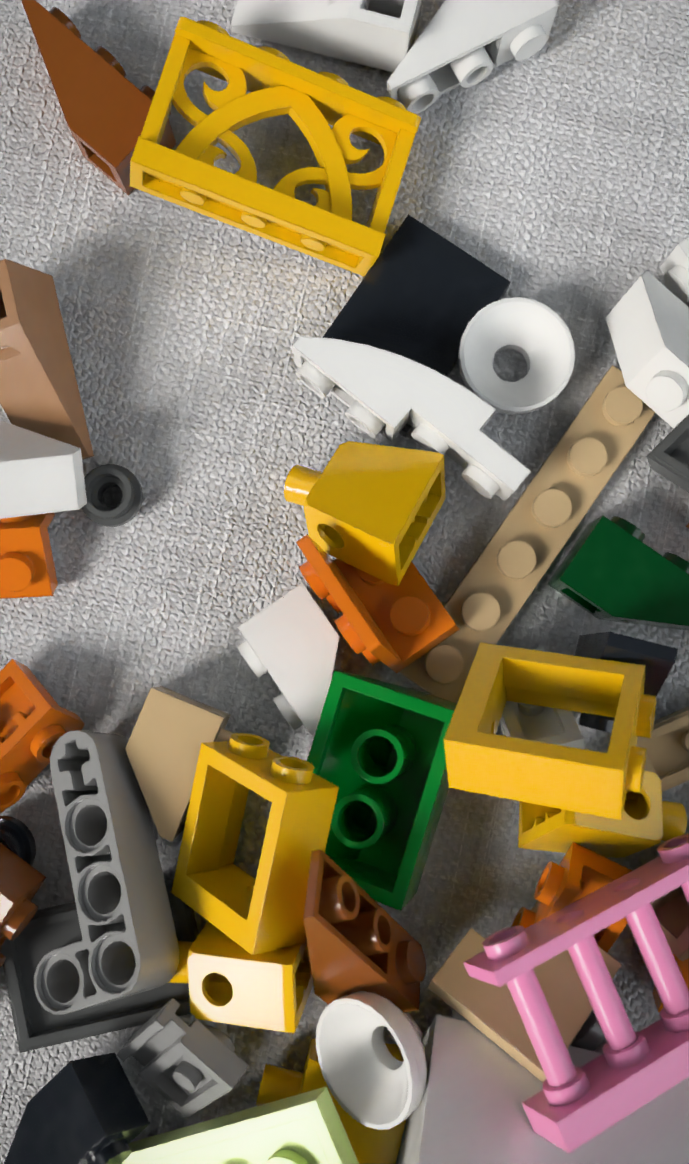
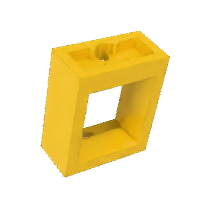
(544, 771)
(264, 910)

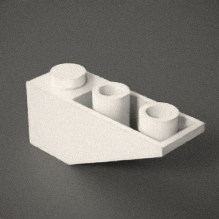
(350, 30)
(466, 44)

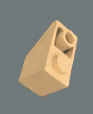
(167, 750)

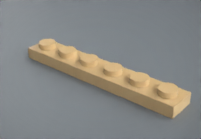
(534, 532)

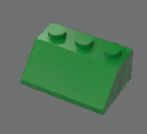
(392, 780)

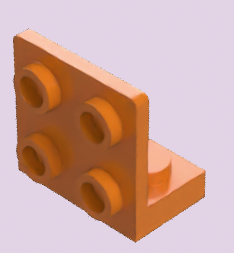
(377, 617)

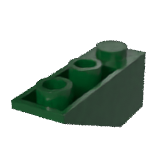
(623, 578)

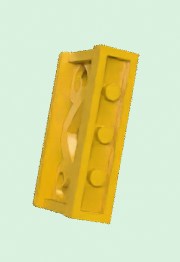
(276, 89)

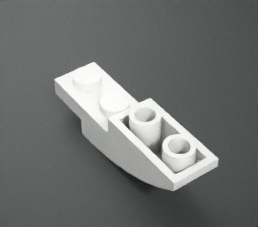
(391, 390)

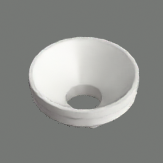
(533, 332)
(360, 1068)

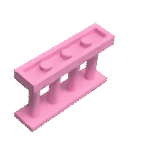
(634, 1064)

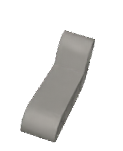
(107, 847)

